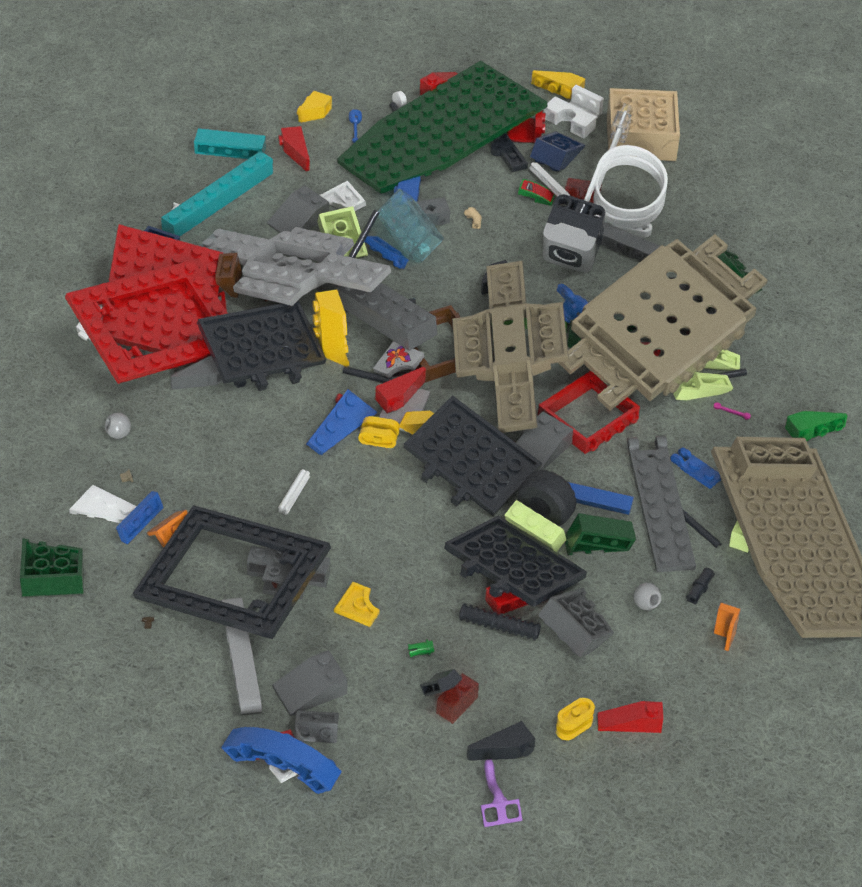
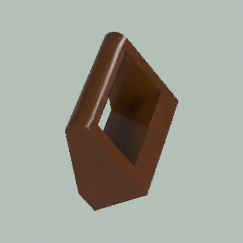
(228, 272)

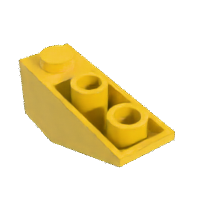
(557, 82)

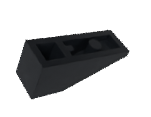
(504, 744)

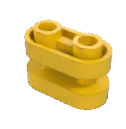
(379, 432)
(575, 719)

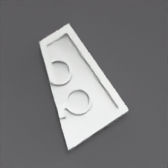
(102, 504)

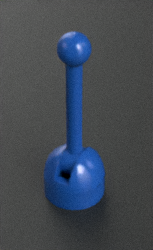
(355, 120)

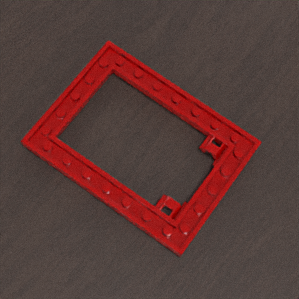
(118, 360)

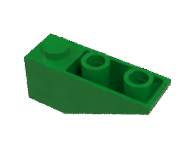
(813, 424)

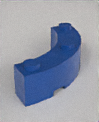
(283, 752)

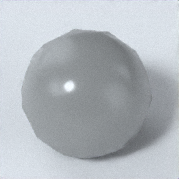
(117, 425)
(647, 596)

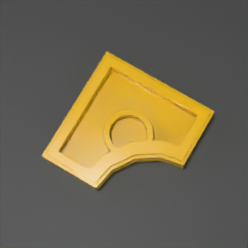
(357, 606)

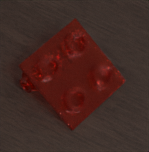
(578, 188)

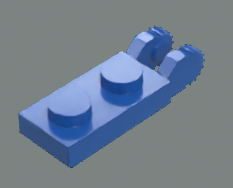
(696, 468)

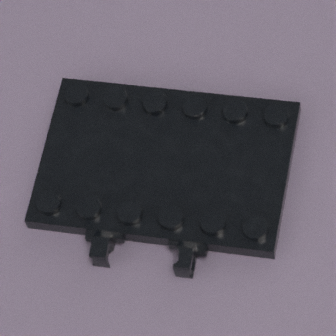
(261, 343)
(471, 456)
(514, 561)

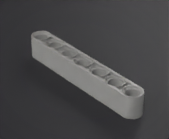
(243, 666)

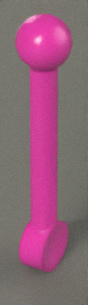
(747, 416)

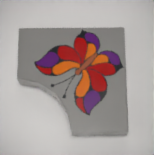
(397, 359)

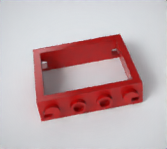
(575, 390)

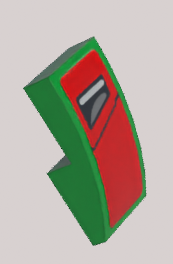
(535, 190)

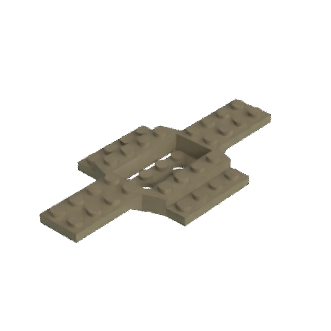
(510, 370)

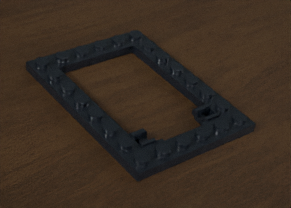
(267, 621)

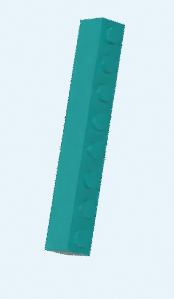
(218, 194)

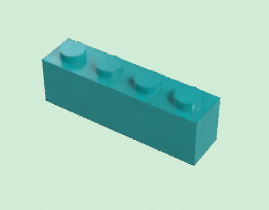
(228, 143)

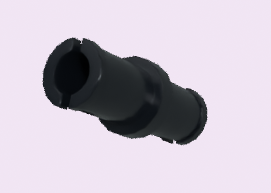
(700, 585)

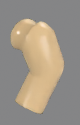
(472, 212)

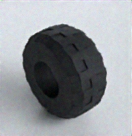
(548, 496)

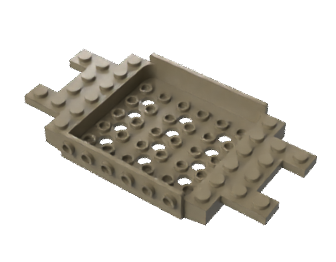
(630, 365)

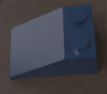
(556, 150)

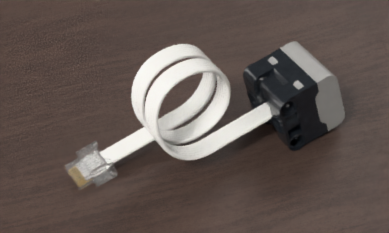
(574, 231)

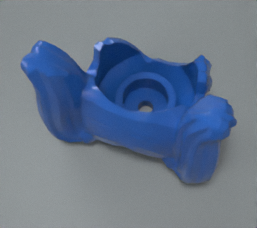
(572, 303)

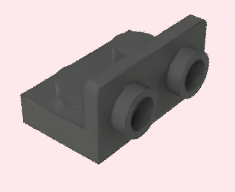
(316, 726)

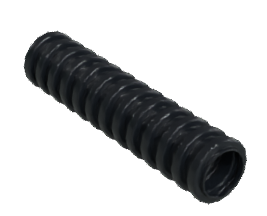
(499, 621)

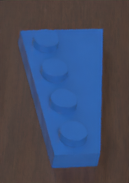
(340, 422)

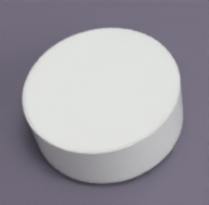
(399, 98)

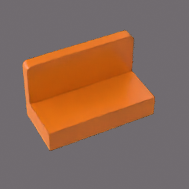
(167, 527)
(727, 623)

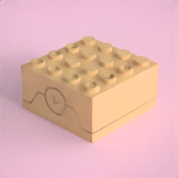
(652, 120)

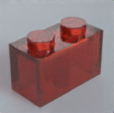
(458, 699)

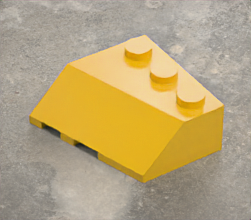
(331, 326)

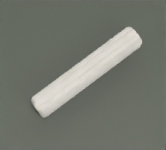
(294, 492)

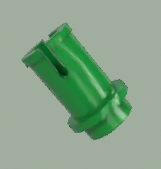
(422, 648)

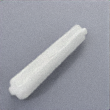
(547, 179)

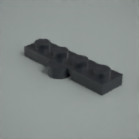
(509, 153)

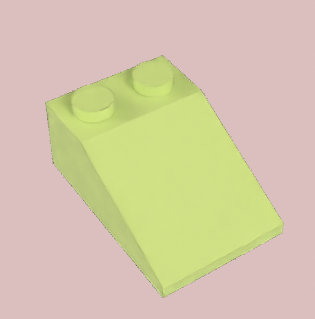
(344, 224)

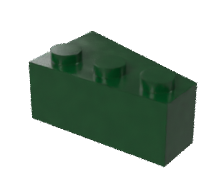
(599, 533)

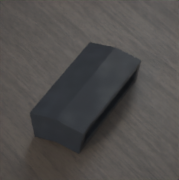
(441, 682)

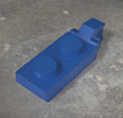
(388, 252)

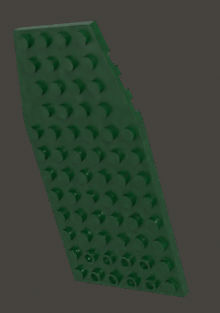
(440, 127)

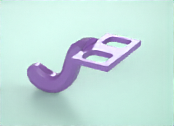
(499, 800)

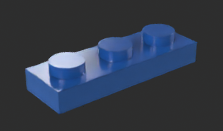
(139, 517)

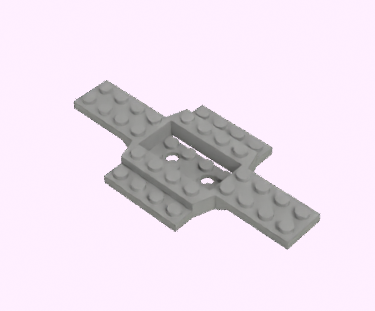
(286, 284)

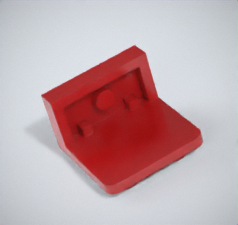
(529, 129)

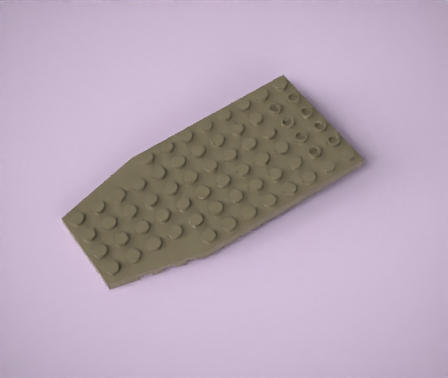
(795, 532)

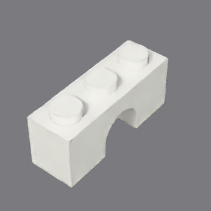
(581, 121)

